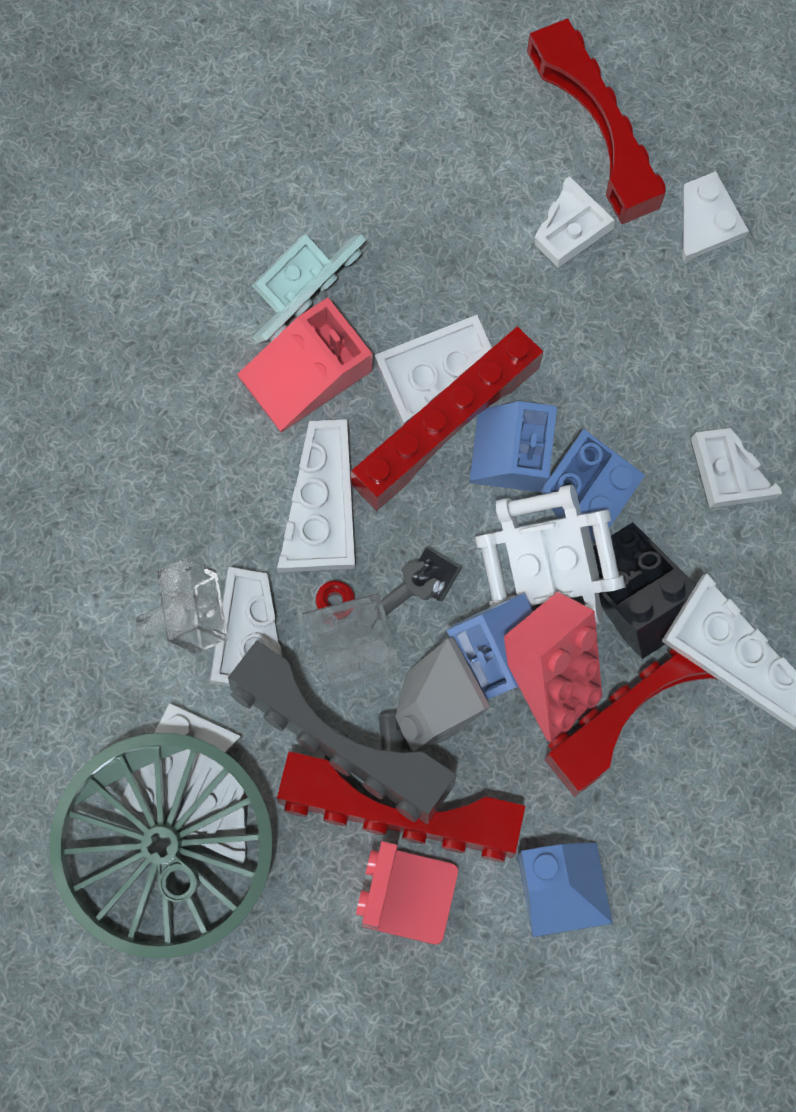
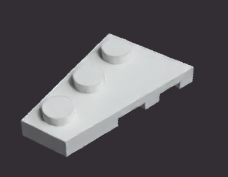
(429, 364)
(247, 618)
(178, 722)

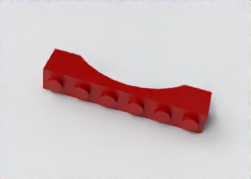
(564, 62)
(413, 444)
(589, 751)
(317, 787)

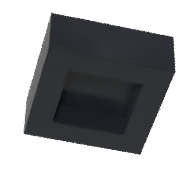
(438, 568)

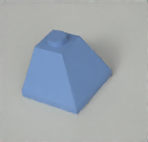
(564, 888)

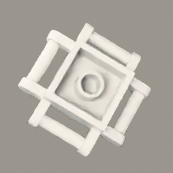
(552, 553)

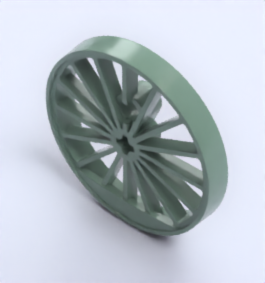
(121, 761)

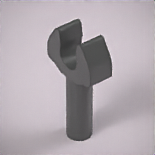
(410, 587)

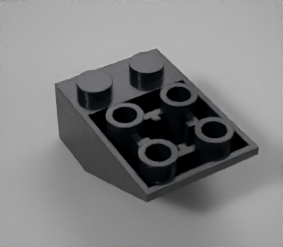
(652, 593)

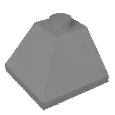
(439, 697)

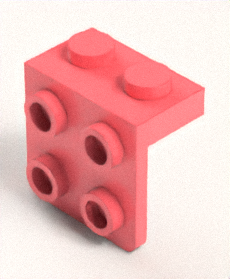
(407, 895)

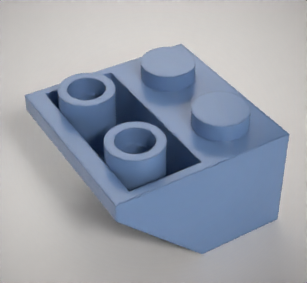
(514, 446)
(599, 476)
(483, 643)

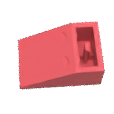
(307, 365)
(556, 663)

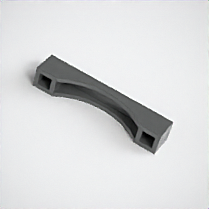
(407, 778)

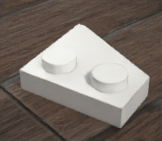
(708, 217)
(572, 224)
(729, 471)
(225, 795)

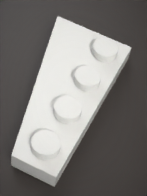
(321, 509)
(730, 649)

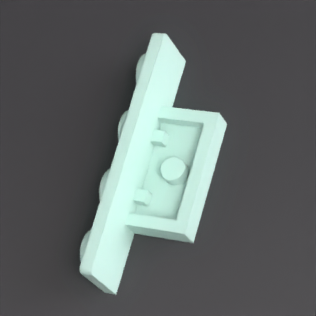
(296, 277)

